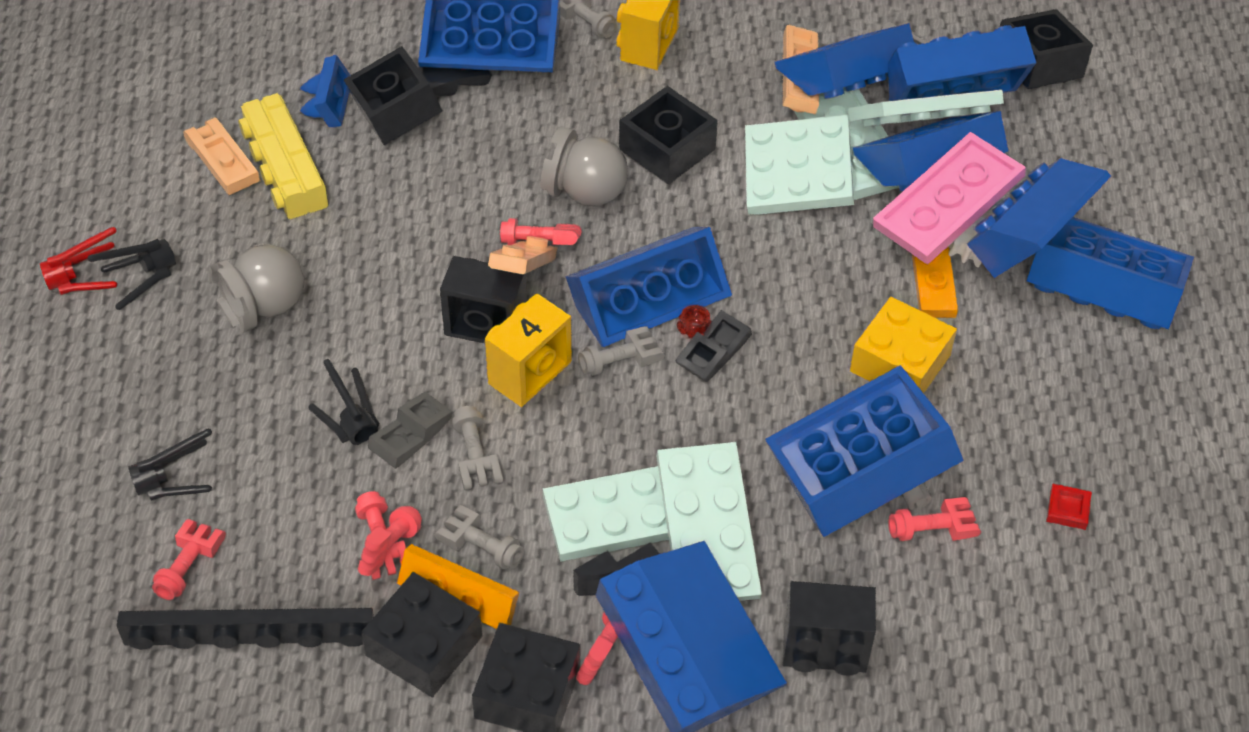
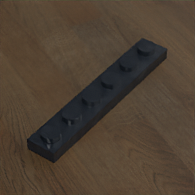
(243, 626)

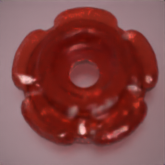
(693, 314)

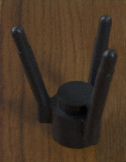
(153, 257)
(356, 422)
(150, 473)

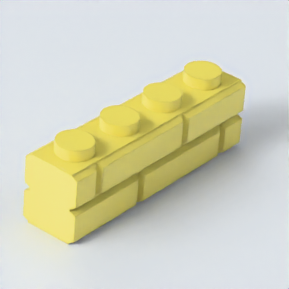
(283, 156)

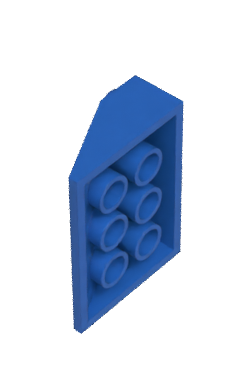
(490, 34)
(1112, 272)
(864, 450)
(688, 637)

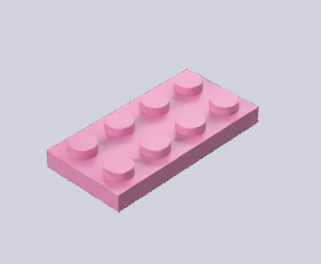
(949, 197)

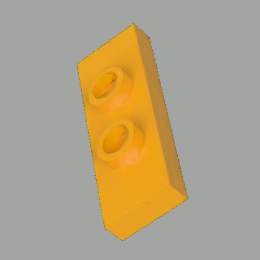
(936, 286)
(487, 596)

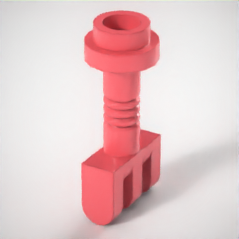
(560, 234)
(371, 507)
(954, 516)
(404, 523)
(170, 582)
(597, 653)

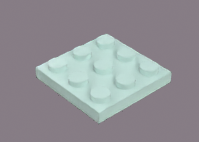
(798, 165)

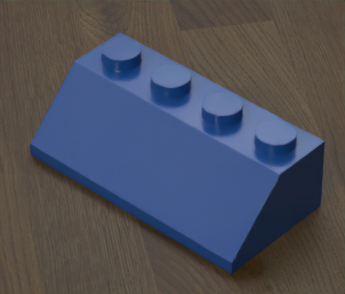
(845, 62)
(961, 64)
(909, 154)
(1034, 213)
(649, 284)

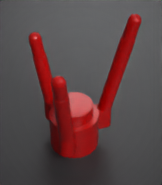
(59, 269)

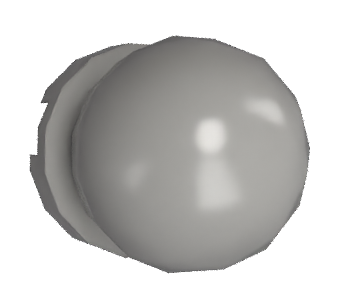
(587, 169)
(260, 283)

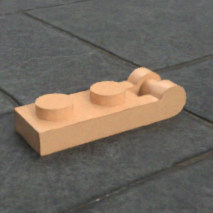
(222, 156)

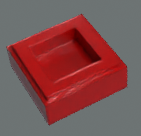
(1069, 506)

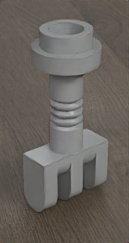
(602, 23)
(638, 345)
(467, 421)
(507, 552)

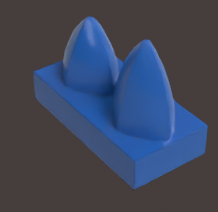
(330, 93)

